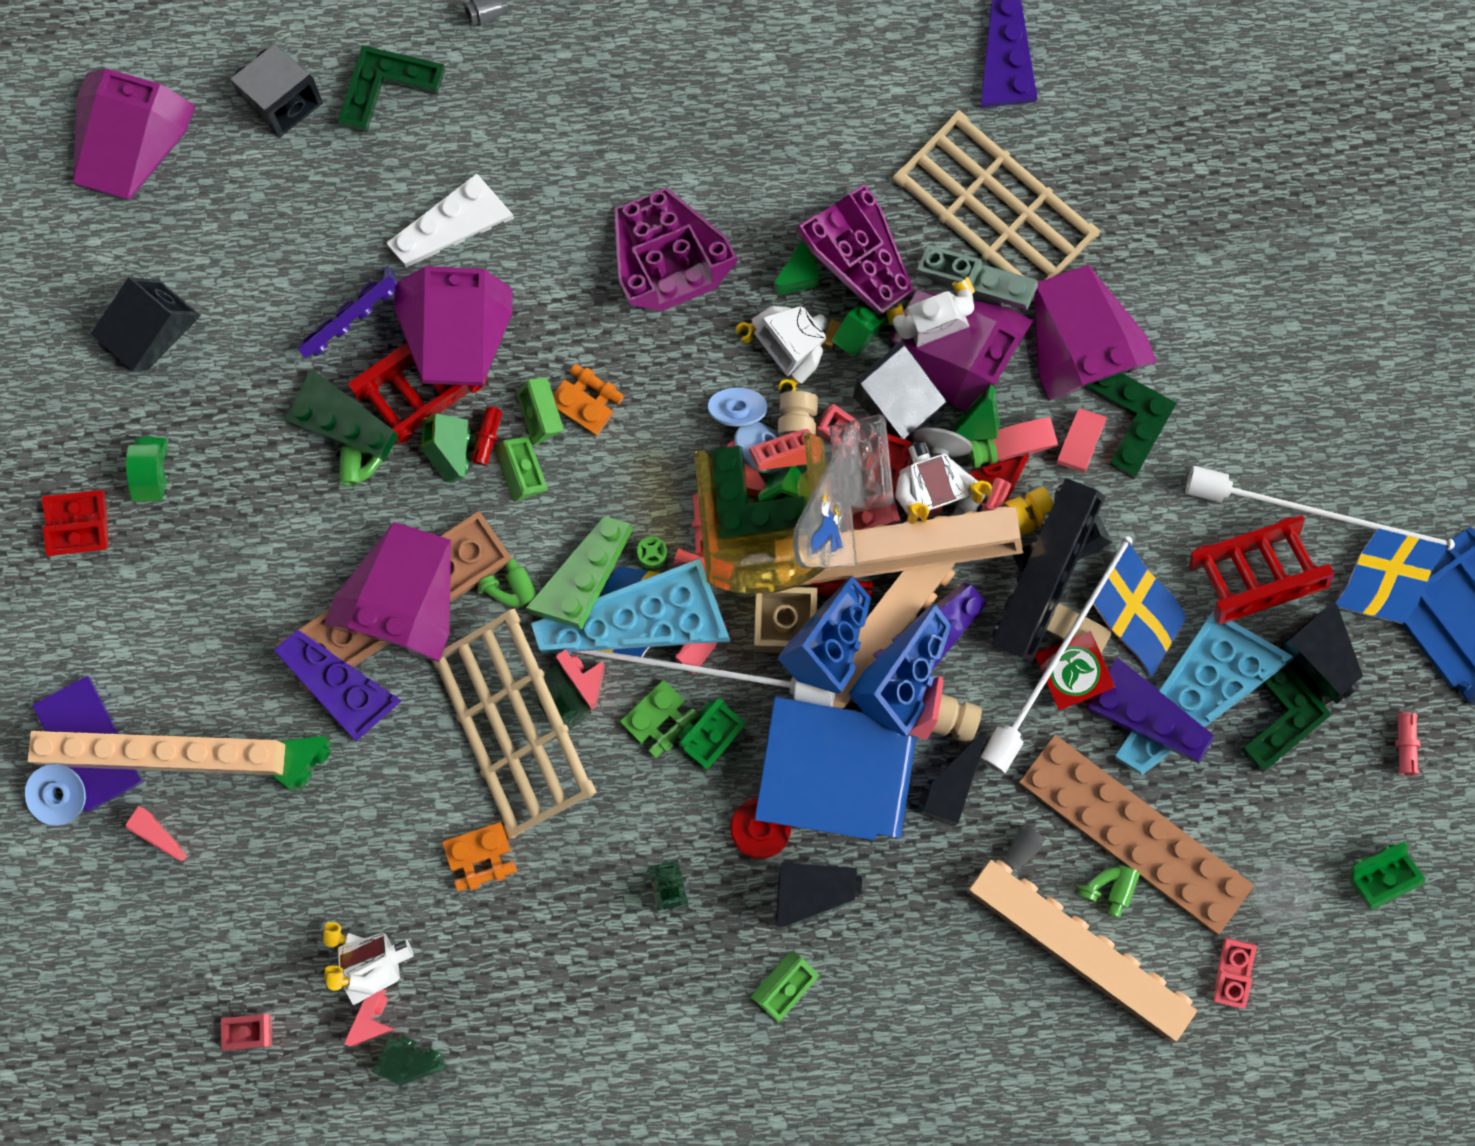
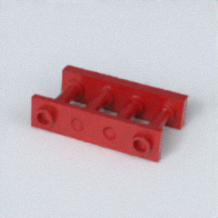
(391, 370)
(1257, 596)

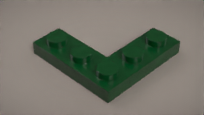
(381, 66)
(1150, 414)
(734, 513)
(1302, 716)

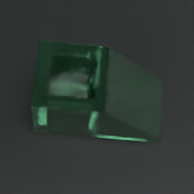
(565, 696)
(405, 1063)

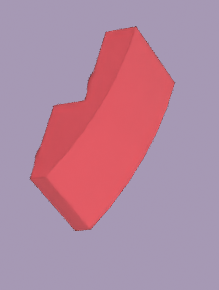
(1025, 438)
(1081, 440)
(1234, 973)

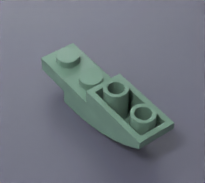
(989, 283)

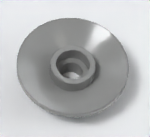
(943, 442)

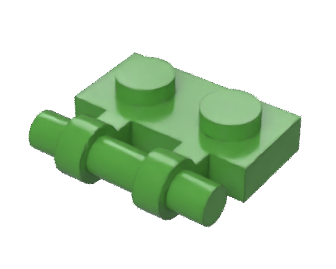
(653, 712)

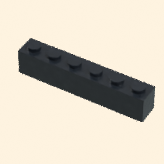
(1048, 569)

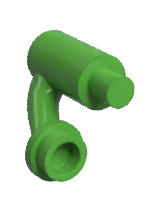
(350, 467)
(519, 582)
(1121, 892)

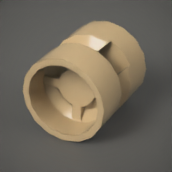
(798, 411)
(958, 719)

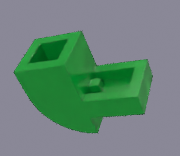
(146, 469)

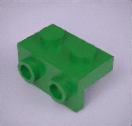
(711, 733)
(1385, 875)

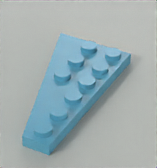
(651, 613)
(1208, 680)

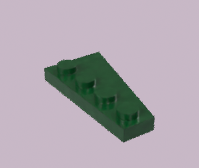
(337, 417)

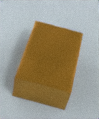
(831, 331)

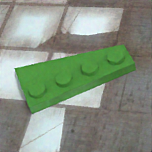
(580, 580)

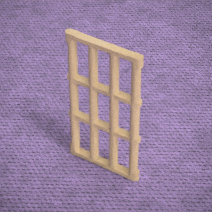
(984, 177)
(535, 744)

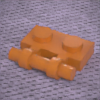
(582, 408)
(477, 847)

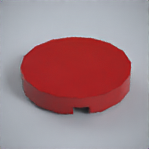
(757, 840)

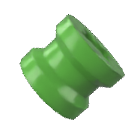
(983, 452)
(652, 547)

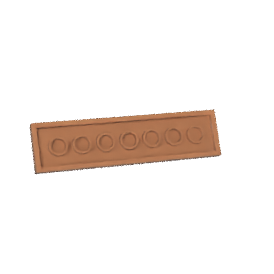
(474, 555)
(1136, 835)

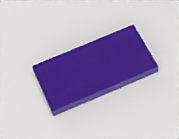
(81, 710)

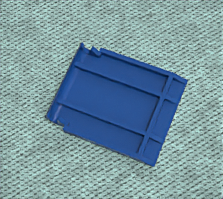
(1446, 616)
(834, 771)

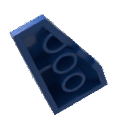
(827, 643)
(897, 680)

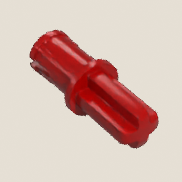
(486, 436)

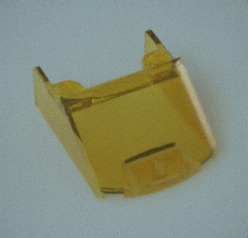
(757, 561)

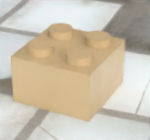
(781, 617)

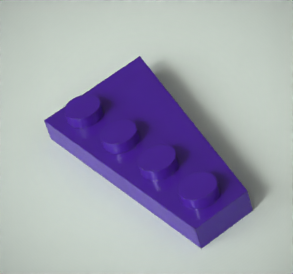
(1008, 63)
(370, 293)
(960, 610)
(343, 691)
(1150, 714)

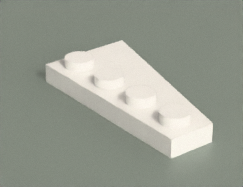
(458, 216)

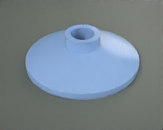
(737, 407)
(753, 435)
(44, 801)

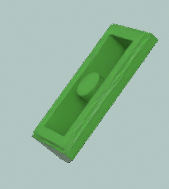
(539, 410)
(521, 468)
(785, 986)

